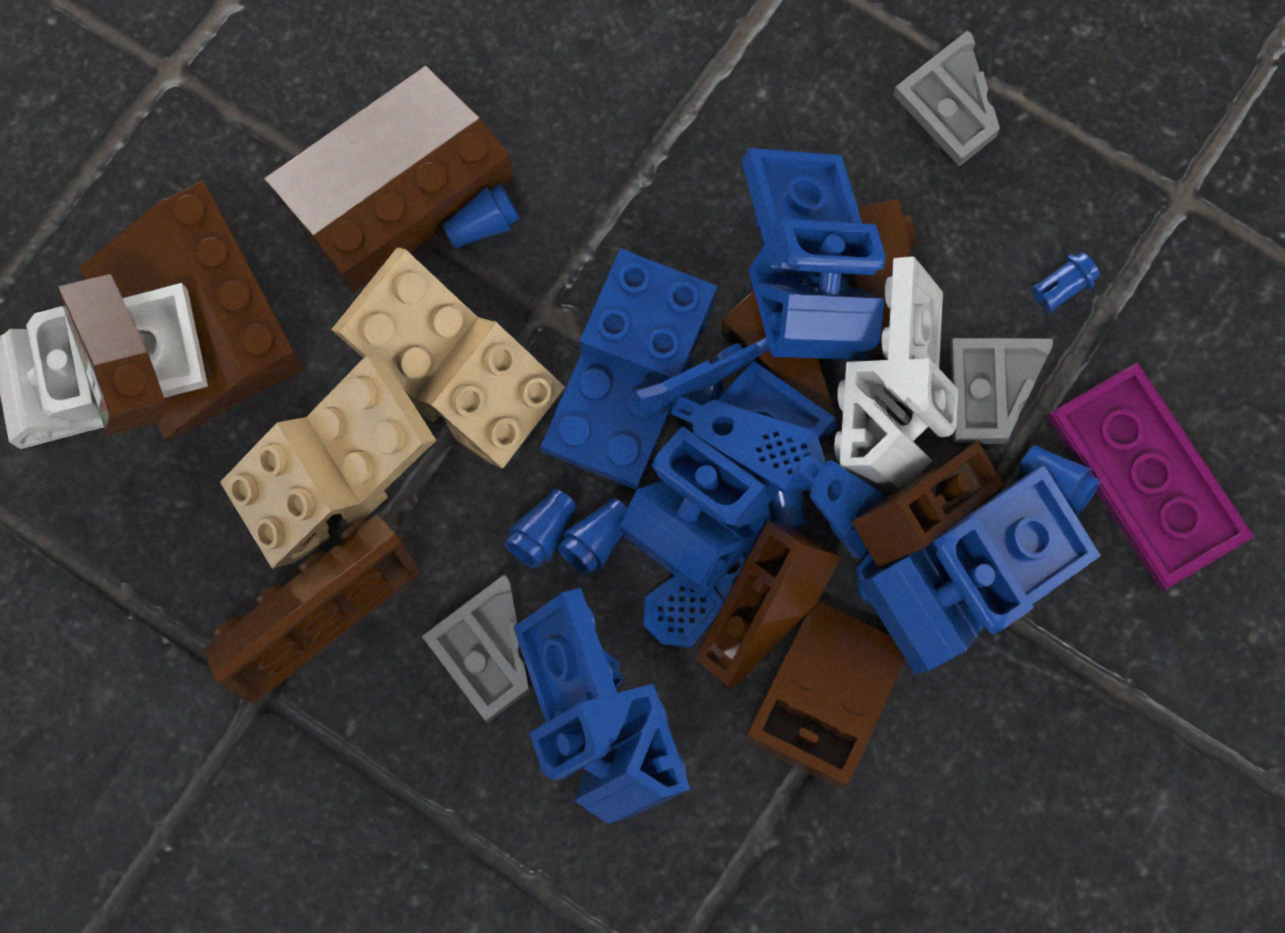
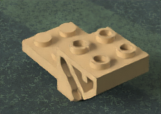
(450, 358)
(328, 463)

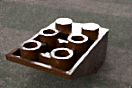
(827, 695)

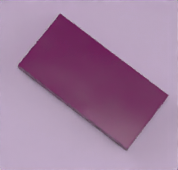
(1150, 477)

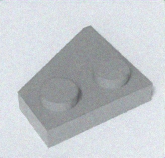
(952, 100)
(993, 384)
(483, 650)

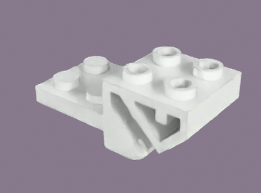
(45, 381)
(871, 439)

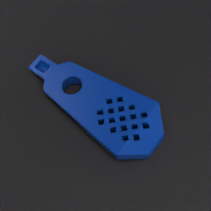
(664, 395)
(748, 438)
(843, 501)
(692, 631)

